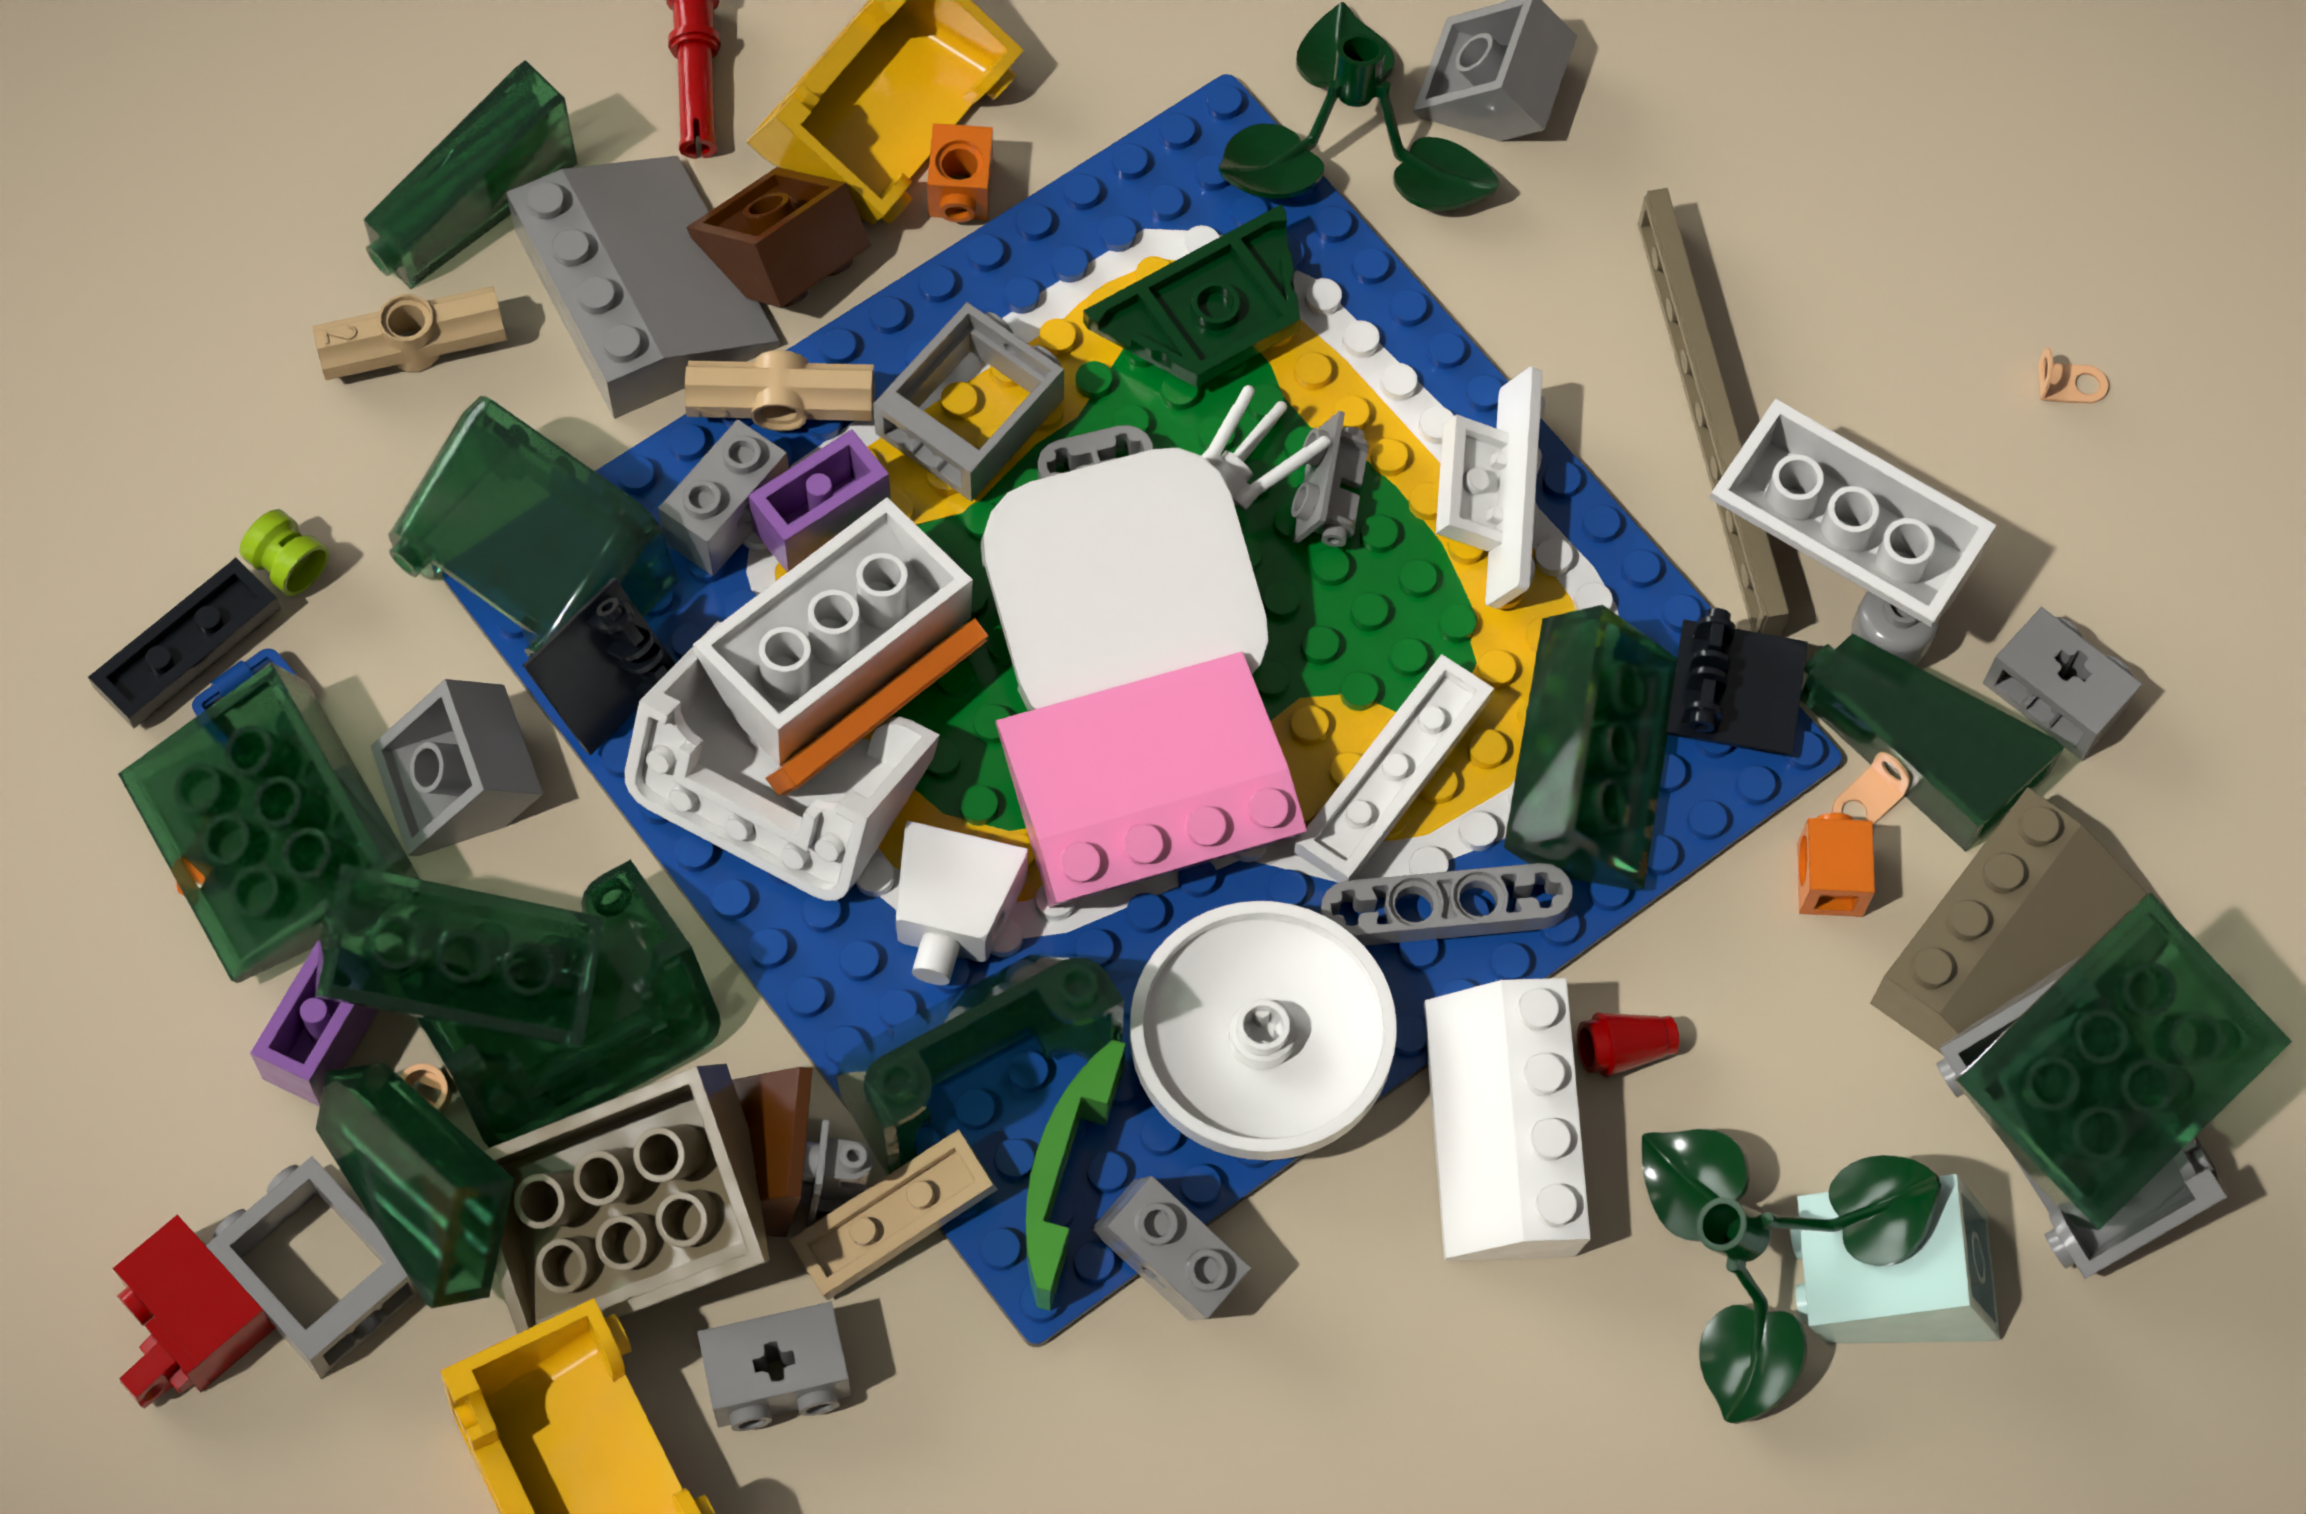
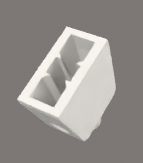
(954, 896)

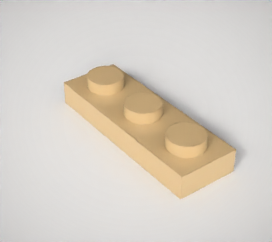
(893, 1214)

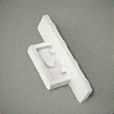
(1491, 485)

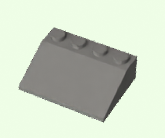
(633, 278)

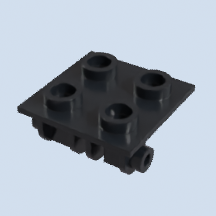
(599, 666)
(1736, 686)

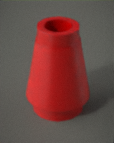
(1625, 1041)

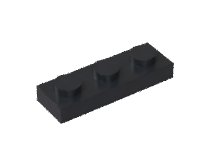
(184, 642)

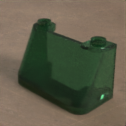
(527, 526)
(642, 1019)
(890, 1078)

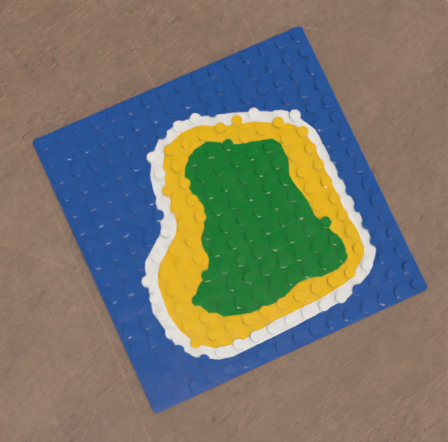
(1341, 657)

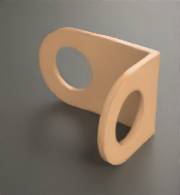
(2059, 384)
(1876, 788)

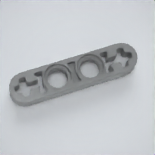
(1443, 894)

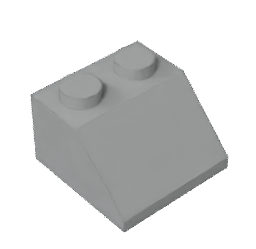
(1497, 70)
(456, 766)

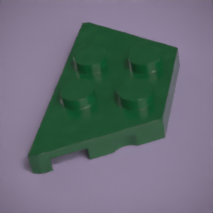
(1209, 304)

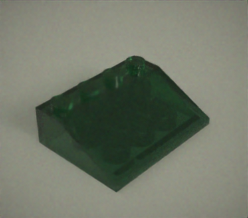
(266, 814)
(2120, 1064)

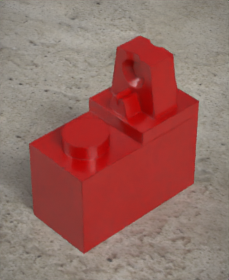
(192, 1310)

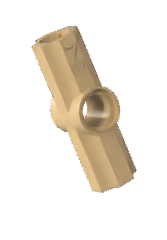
(375, 339)
(780, 390)

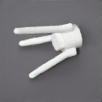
(1232, 465)

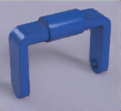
(236, 676)

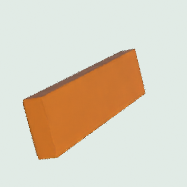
(877, 708)

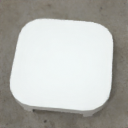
(1121, 575)

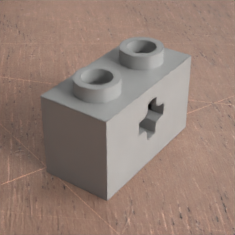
(711, 508)
(2074, 711)
(1170, 1248)
(738, 1367)

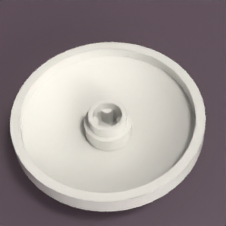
(1262, 1030)

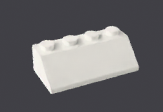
(1854, 513)
(834, 630)
(1506, 1121)

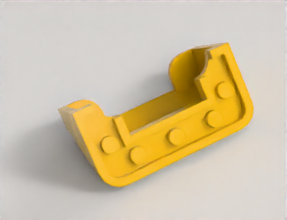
(877, 91)
(562, 1423)

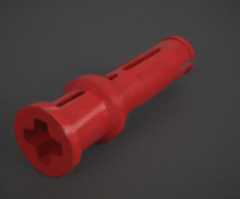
(695, 45)

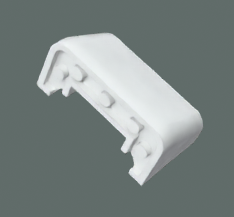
(710, 776)

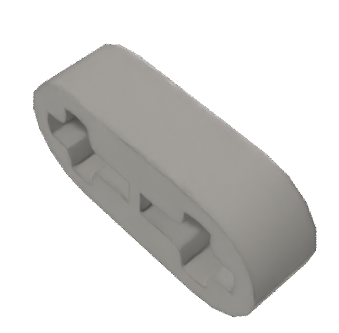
(1091, 448)

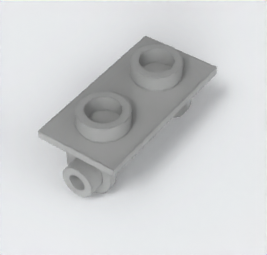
(1320, 501)
(832, 1173)

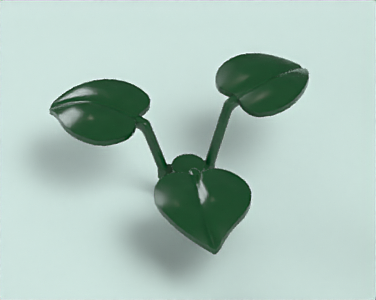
(1354, 67)
(1695, 1189)

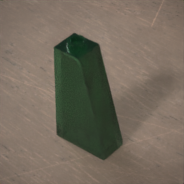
(463, 182)
(1960, 753)
(419, 1180)

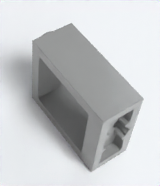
(933, 444)
(356, 1314)

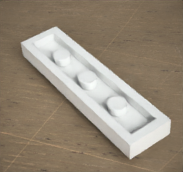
(1394, 770)

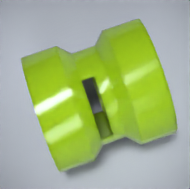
(279, 548)

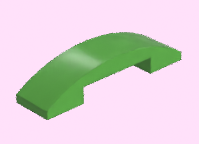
(1086, 1098)

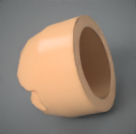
(431, 1077)

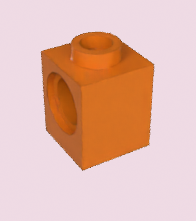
(960, 152)
(1835, 866)

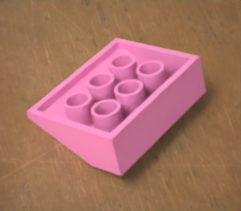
(1149, 778)

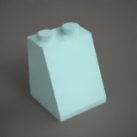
(1929, 1297)

